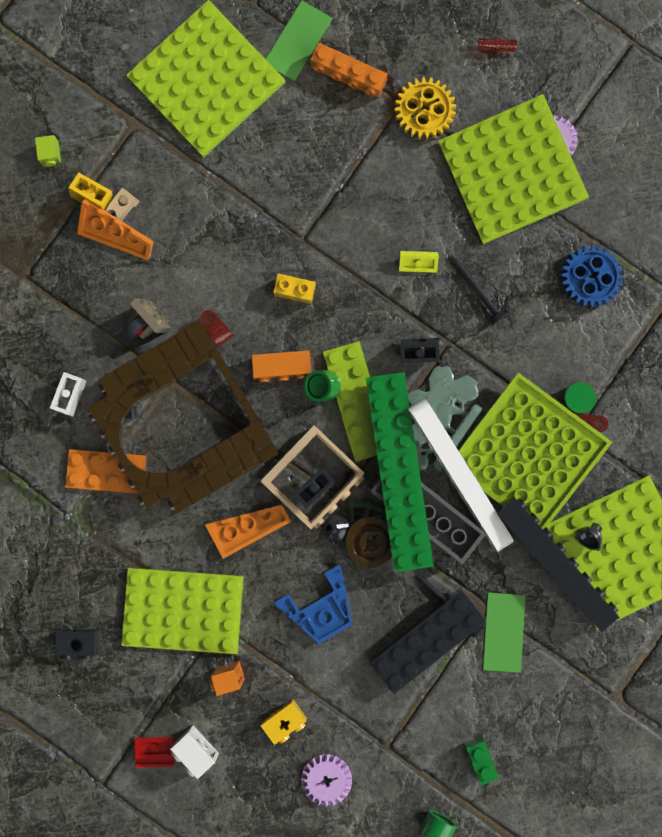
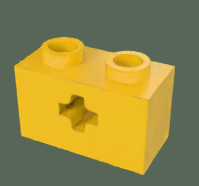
(85, 188)
(294, 288)
(288, 712)

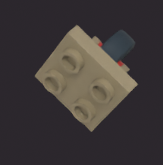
(145, 321)

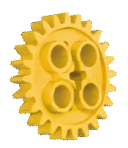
(435, 121)

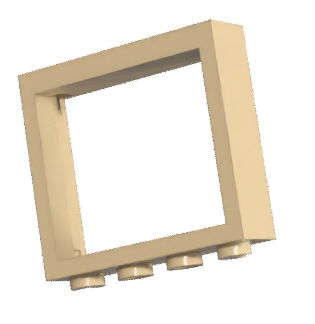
(342, 494)

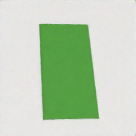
(298, 40)
(504, 632)

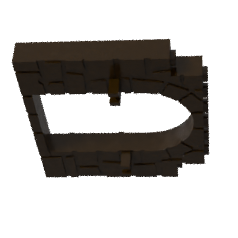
(152, 373)

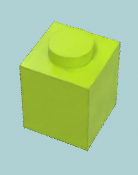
(48, 150)

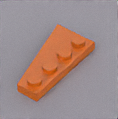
(109, 230)
(245, 529)

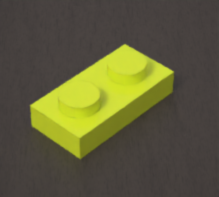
(418, 261)

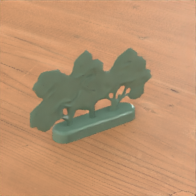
(442, 398)

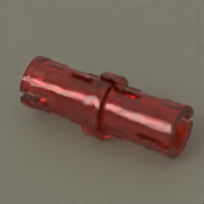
(497, 45)

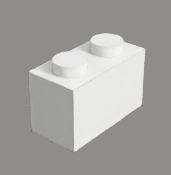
(68, 394)

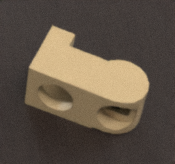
(122, 204)

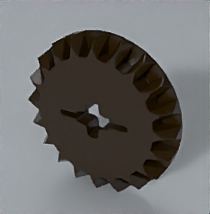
(356, 542)

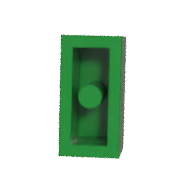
(481, 760)

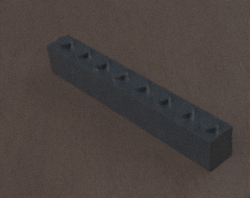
(561, 567)

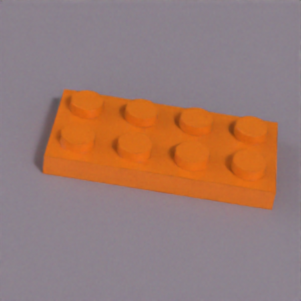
(99, 471)

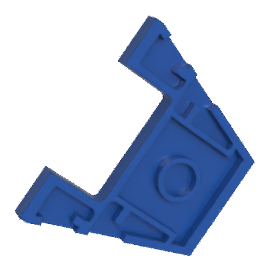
(324, 616)

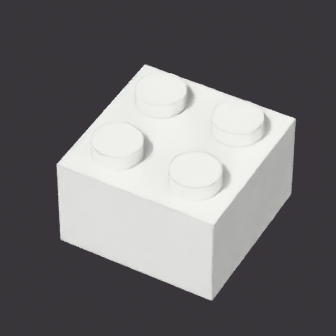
(194, 752)

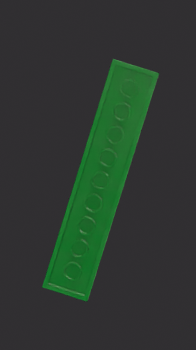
(399, 472)

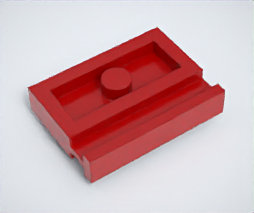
(154, 751)

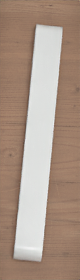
(460, 475)

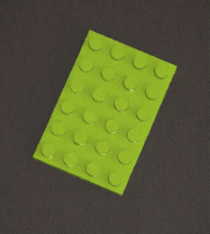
(182, 610)

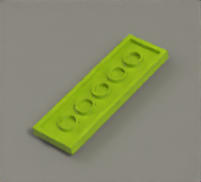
(353, 398)

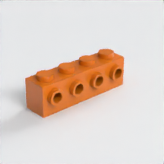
(348, 70)

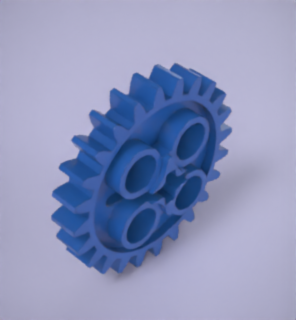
(607, 268)

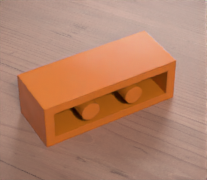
(281, 366)
(227, 678)

